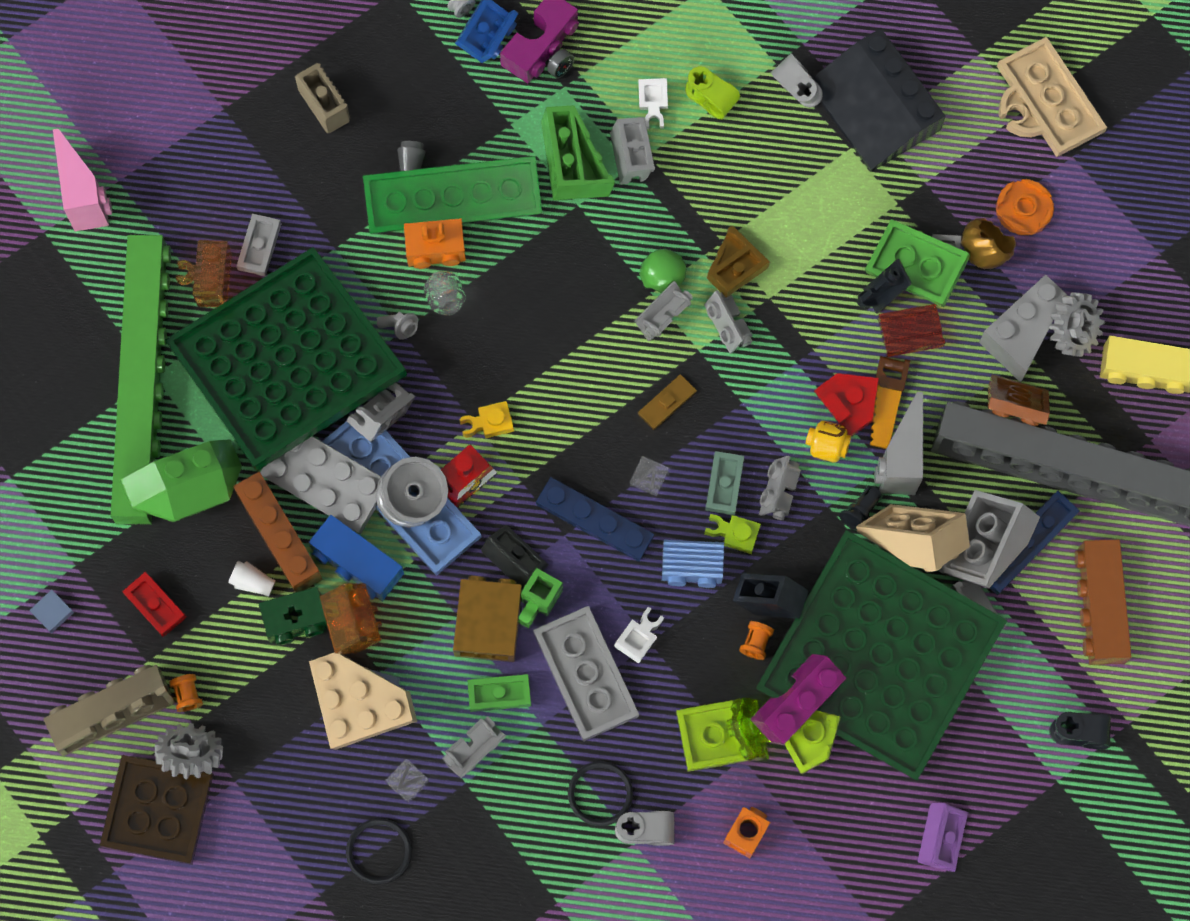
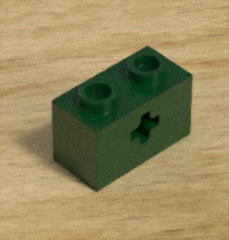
(277, 616)

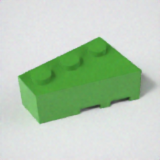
(571, 158)

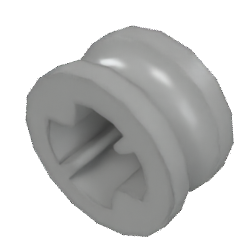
(461, 7)

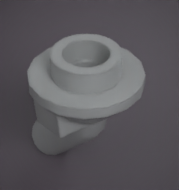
(405, 325)

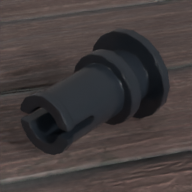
(860, 510)

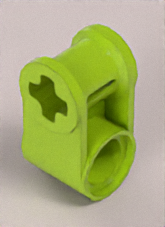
(712, 92)

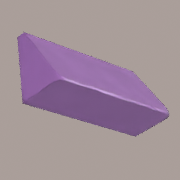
(942, 836)

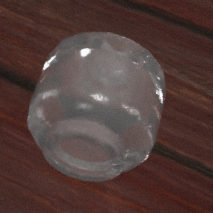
(444, 293)

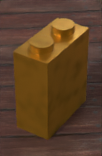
(487, 619)

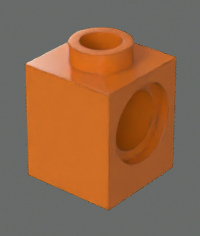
(740, 843)

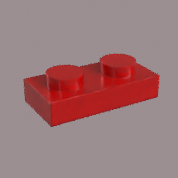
(154, 604)

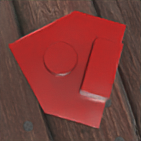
(850, 400)

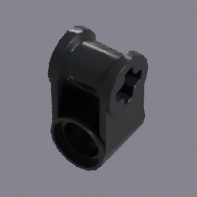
(1087, 730)

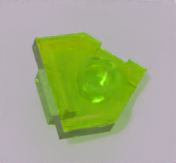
(751, 739)

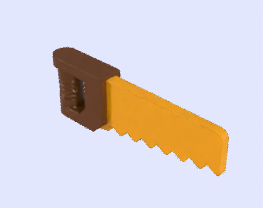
(887, 400)

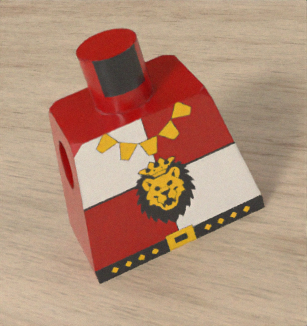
(466, 475)

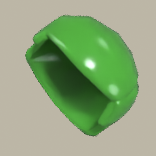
(662, 269)

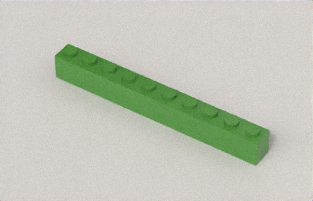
(140, 367)

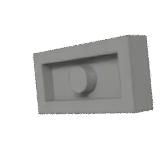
(259, 245)

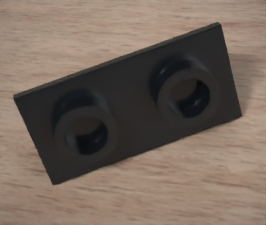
(884, 288)

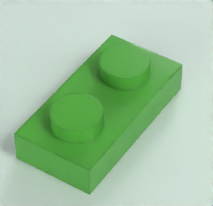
(499, 693)

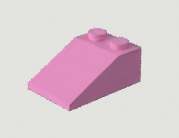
(81, 195)

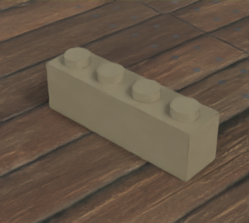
(108, 710)

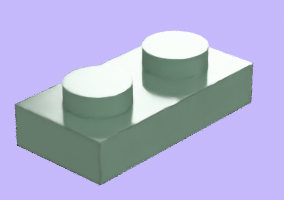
(724, 483)

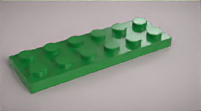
(453, 192)

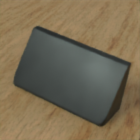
(512, 555)

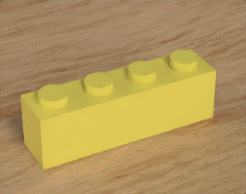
(1146, 364)

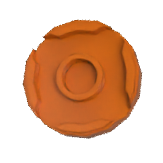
(1024, 207)

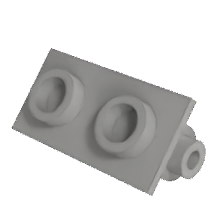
(662, 310)
(731, 332)
(781, 475)
(484, 738)

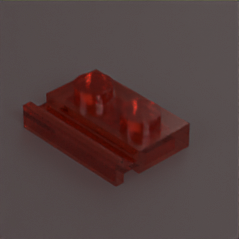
(911, 330)

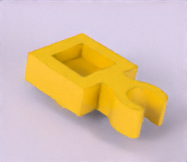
(492, 419)

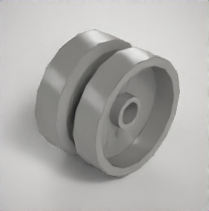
(424, 479)

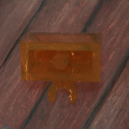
(209, 274)
(350, 618)

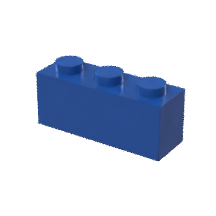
(355, 558)

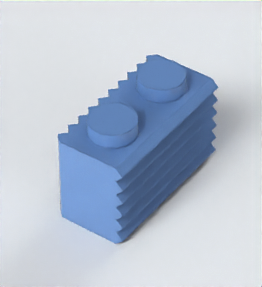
(692, 562)

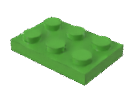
(927, 261)

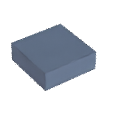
(51, 611)

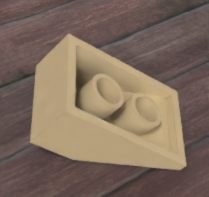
(918, 535)

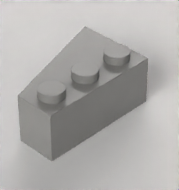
(1021, 328)

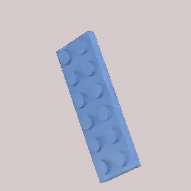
(435, 541)

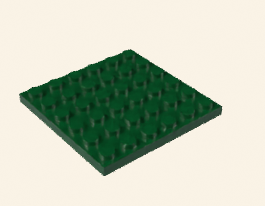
(285, 358)
(898, 642)

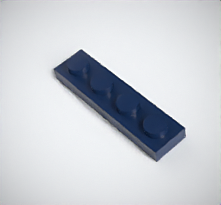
(1053, 518)
(594, 519)

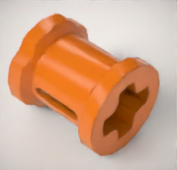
(756, 640)
(186, 692)

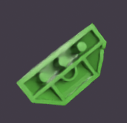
(185, 481)

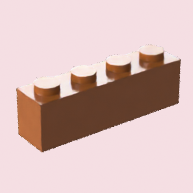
(277, 532)
(1103, 602)

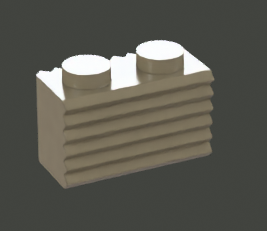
(322, 98)

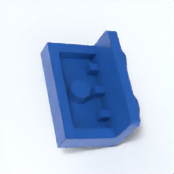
(486, 30)

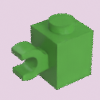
(539, 595)

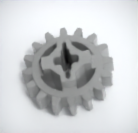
(1076, 321)
(188, 751)

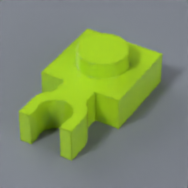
(738, 534)

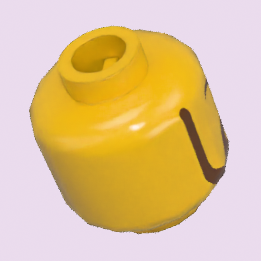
(828, 441)

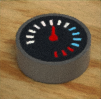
(560, 63)

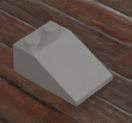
(902, 464)
(996, 534)

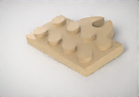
(1047, 99)

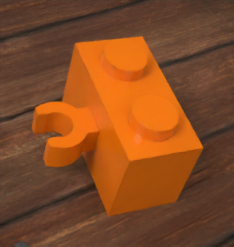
(434, 243)

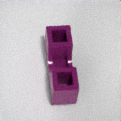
(528, 56)
(786, 714)

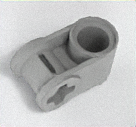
(795, 79)
(653, 828)

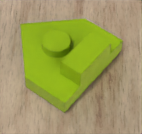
(813, 741)

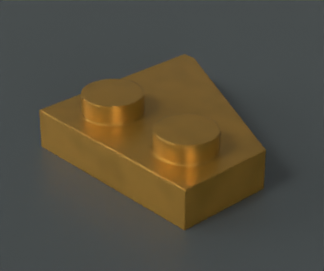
(736, 263)

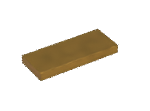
(667, 402)

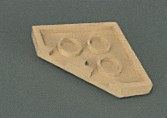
(357, 701)

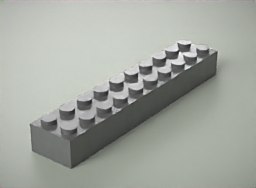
(1064, 462)

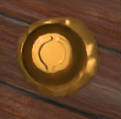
(987, 244)

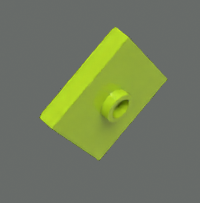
(705, 737)

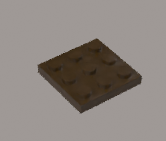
(155, 812)

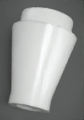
(250, 579)

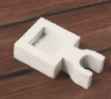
(653, 98)
(637, 637)

